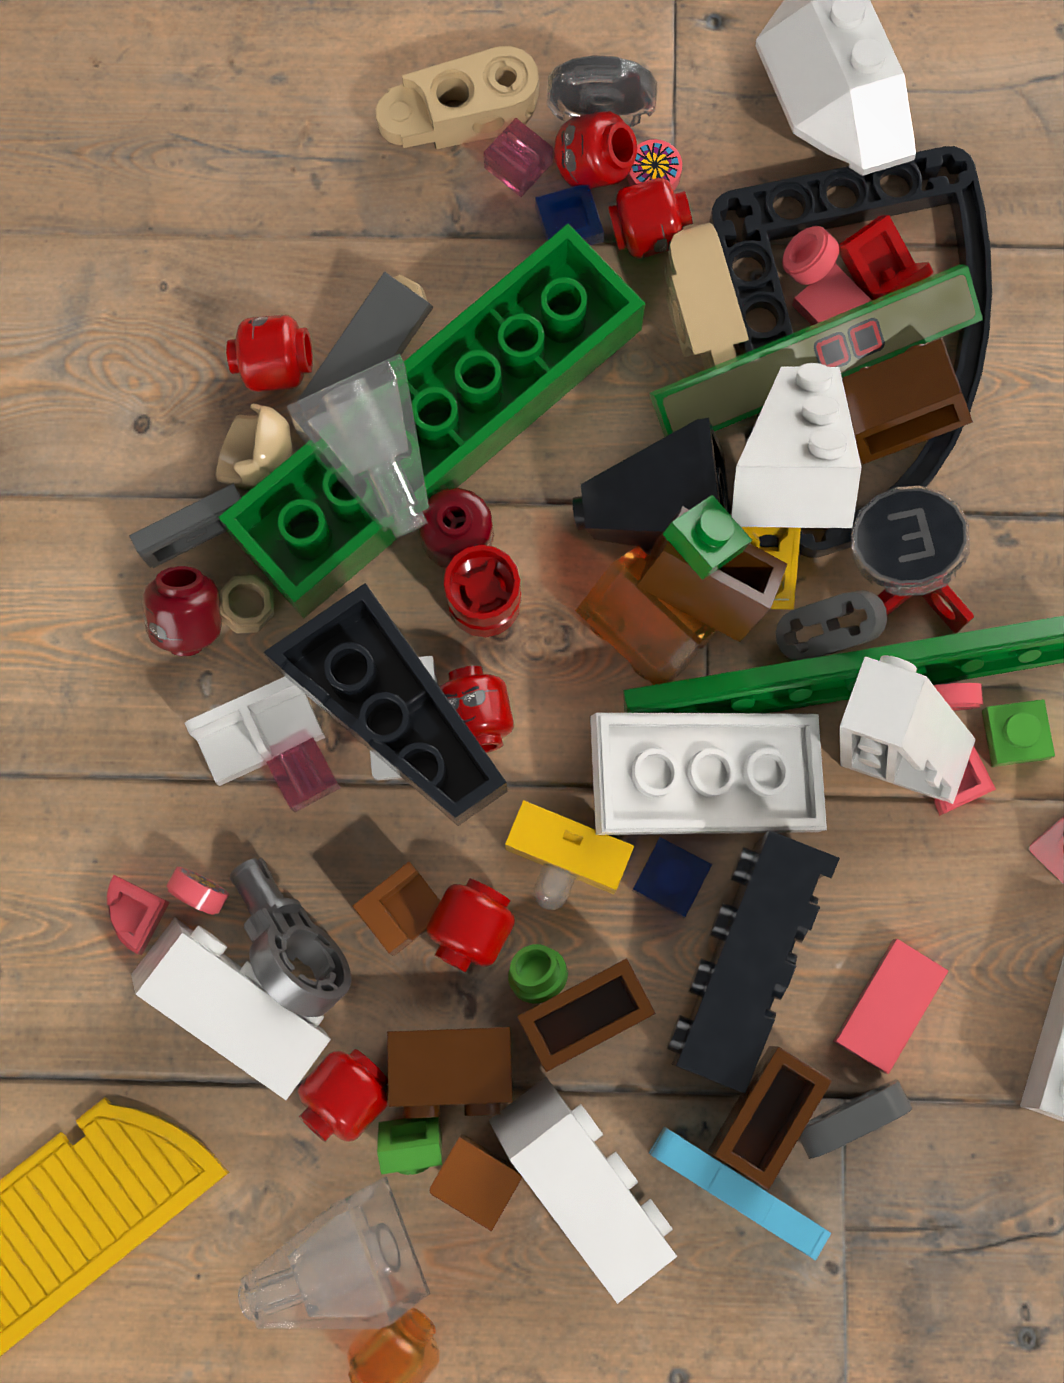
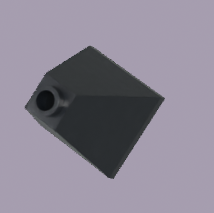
(647, 490)

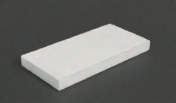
(707, 773)

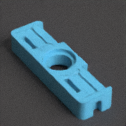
(739, 1193)

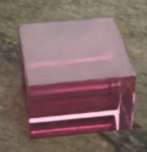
(518, 157)
(303, 775)

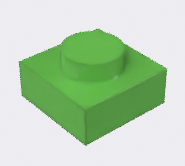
(1018, 733)
(409, 1145)

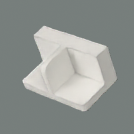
(254, 729)

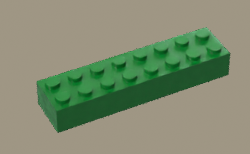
(469, 399)

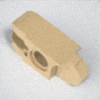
(491, 83)
(703, 296)

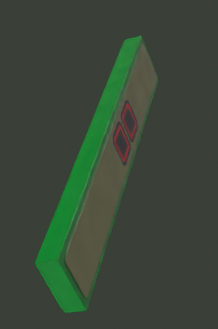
(844, 341)

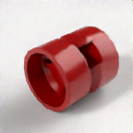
(483, 590)

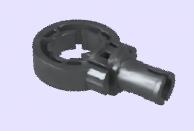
(284, 931)

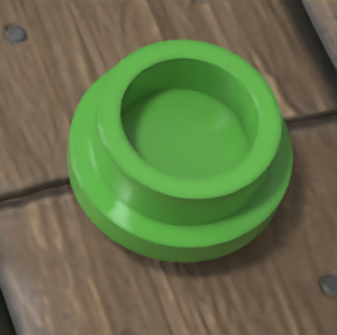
(537, 973)

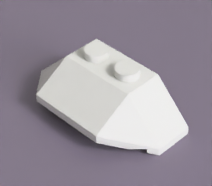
(839, 81)

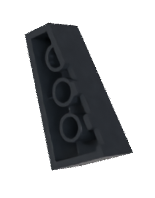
(382, 694)
(750, 960)

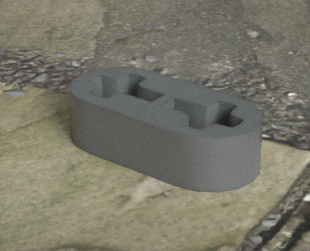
(827, 613)
(854, 1119)

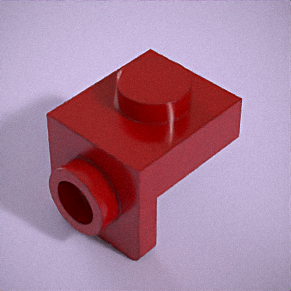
(881, 259)

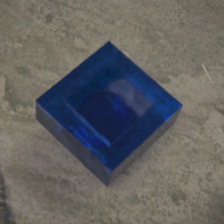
(571, 207)
(672, 877)

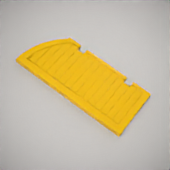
(89, 1205)

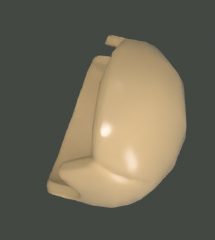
(253, 448)

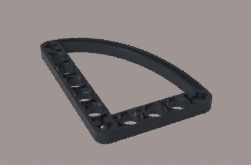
(765, 225)

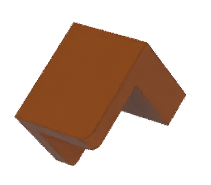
(398, 908)
(476, 1182)

